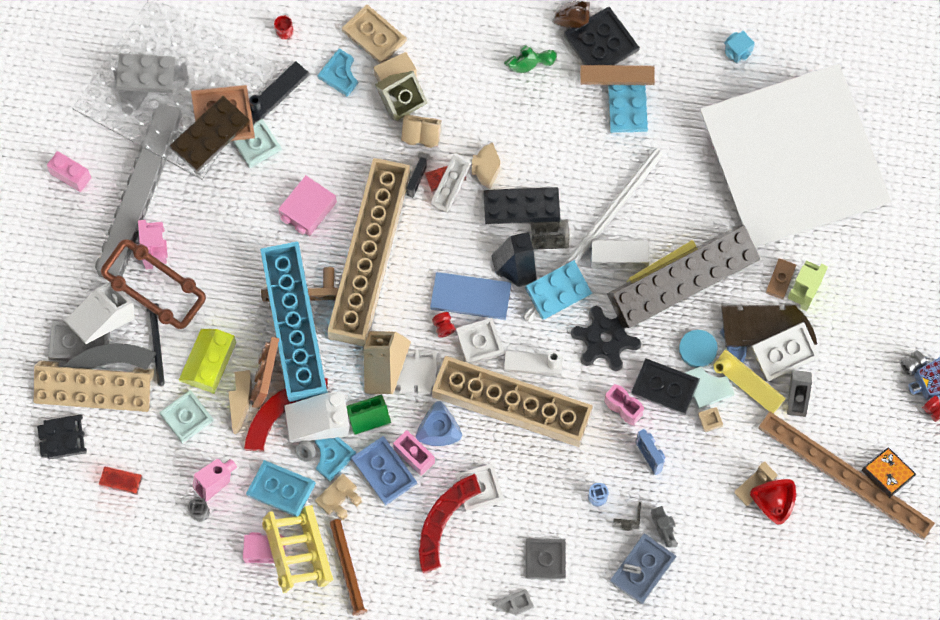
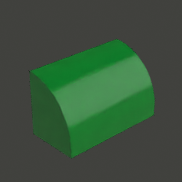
(368, 414)

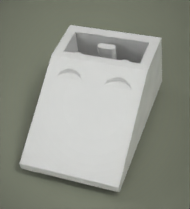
(100, 313)

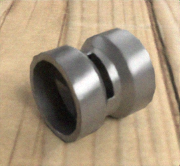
(913, 363)
(200, 513)

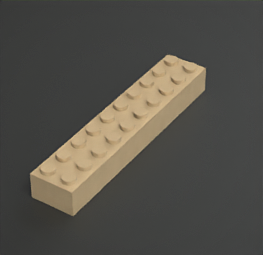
(369, 252)

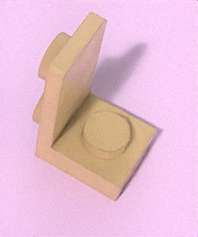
(762, 475)

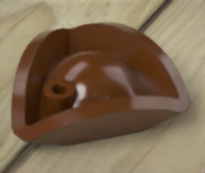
(573, 14)

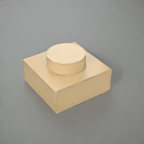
(710, 419)

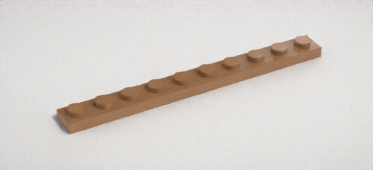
(846, 475)

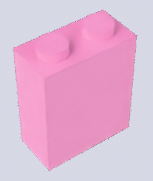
(307, 206)

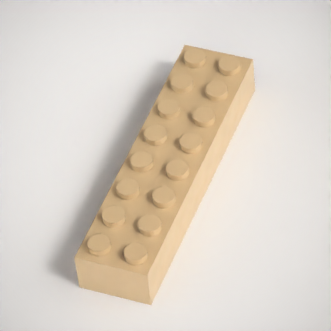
(512, 401)

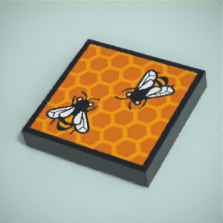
(888, 472)

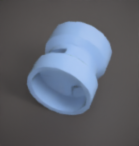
(600, 497)

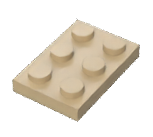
(374, 34)

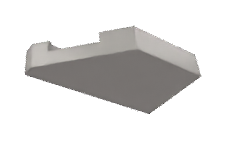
(515, 603)

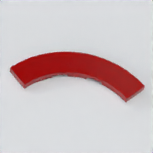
(265, 419)
(438, 517)

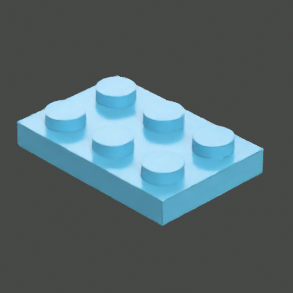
(627, 108)
(558, 290)
(280, 488)

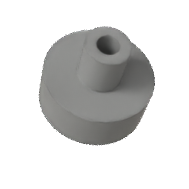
(305, 451)

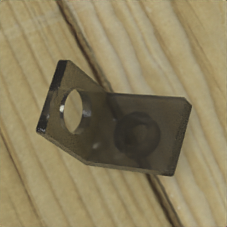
(628, 525)

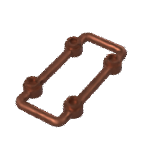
(165, 315)

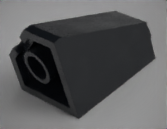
(516, 260)

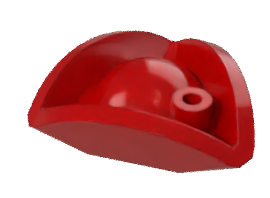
(775, 499)

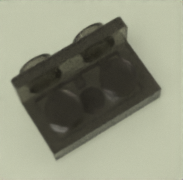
(550, 235)

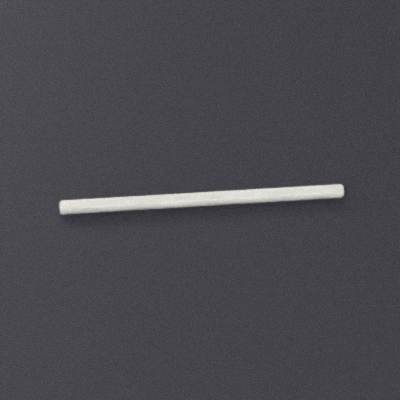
(607, 216)

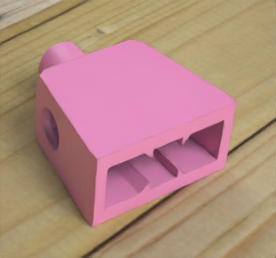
(213, 478)

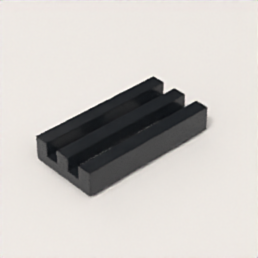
(416, 177)

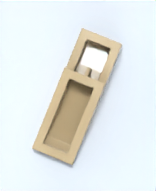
(240, 399)

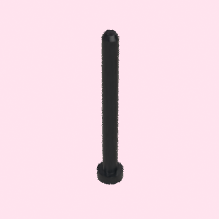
(157, 347)

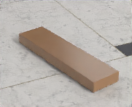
(617, 75)

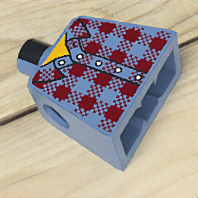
(927, 380)

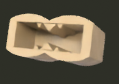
(421, 130)

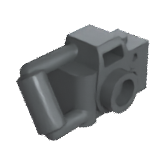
(664, 526)

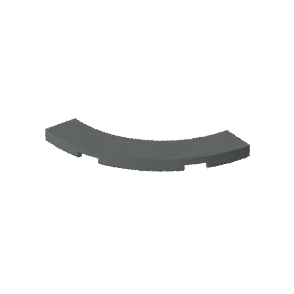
(112, 353)

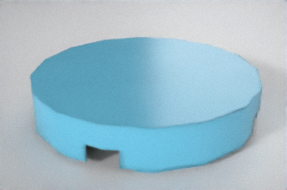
(698, 348)

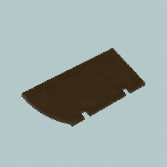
(760, 322)

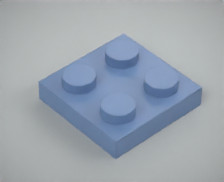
(652, 455)

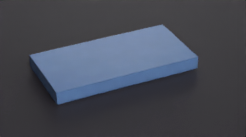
(470, 296)

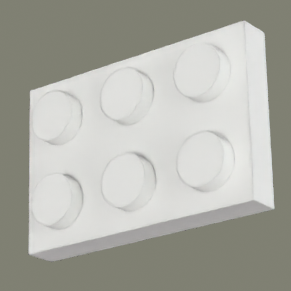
(785, 351)

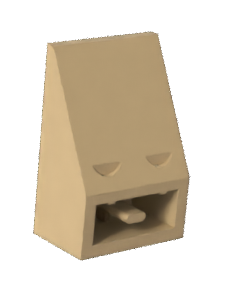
(383, 361)

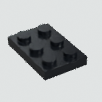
(665, 386)

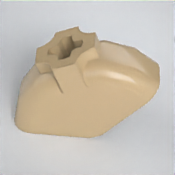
(486, 165)

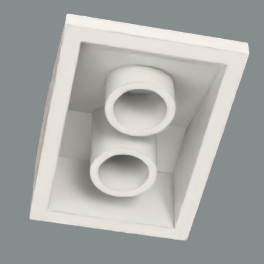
(317, 418)

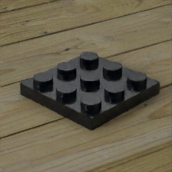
(602, 40)

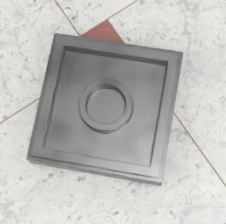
(546, 559)

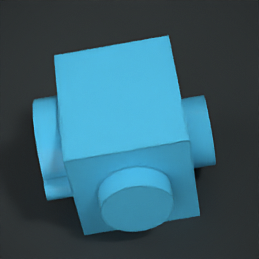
(739, 46)

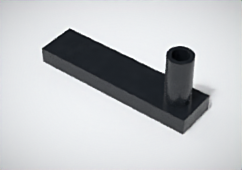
(277, 91)

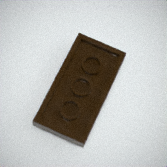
(209, 134)

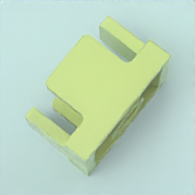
(807, 284)

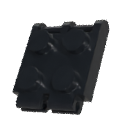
(61, 437)

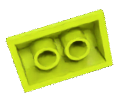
(208, 359)

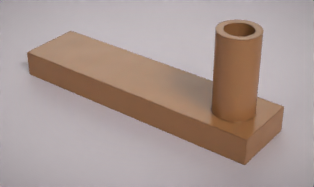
(328, 291)

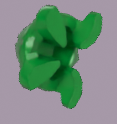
(530, 59)

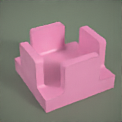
(151, 236)

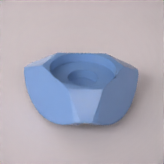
(438, 427)

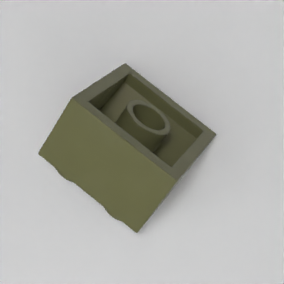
(401, 94)

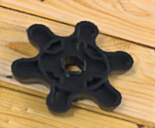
(597, 347)

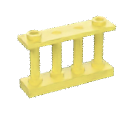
(311, 537)

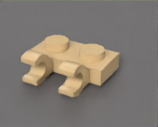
(336, 494)

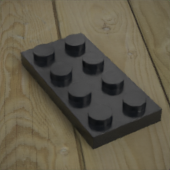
(522, 205)

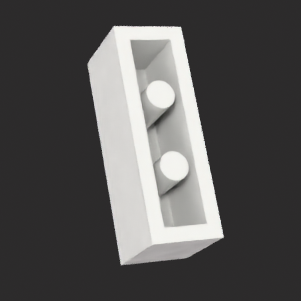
(619, 254)

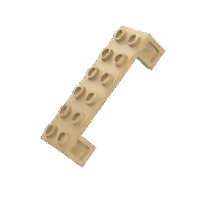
(92, 387)

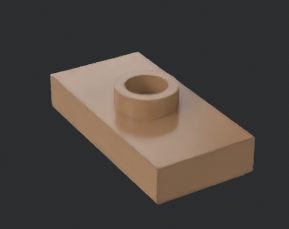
(781, 279)

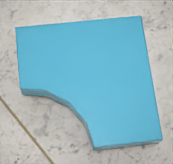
(338, 73)
(333, 457)

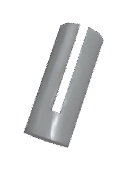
(638, 569)

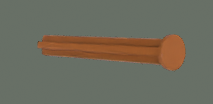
(347, 567)

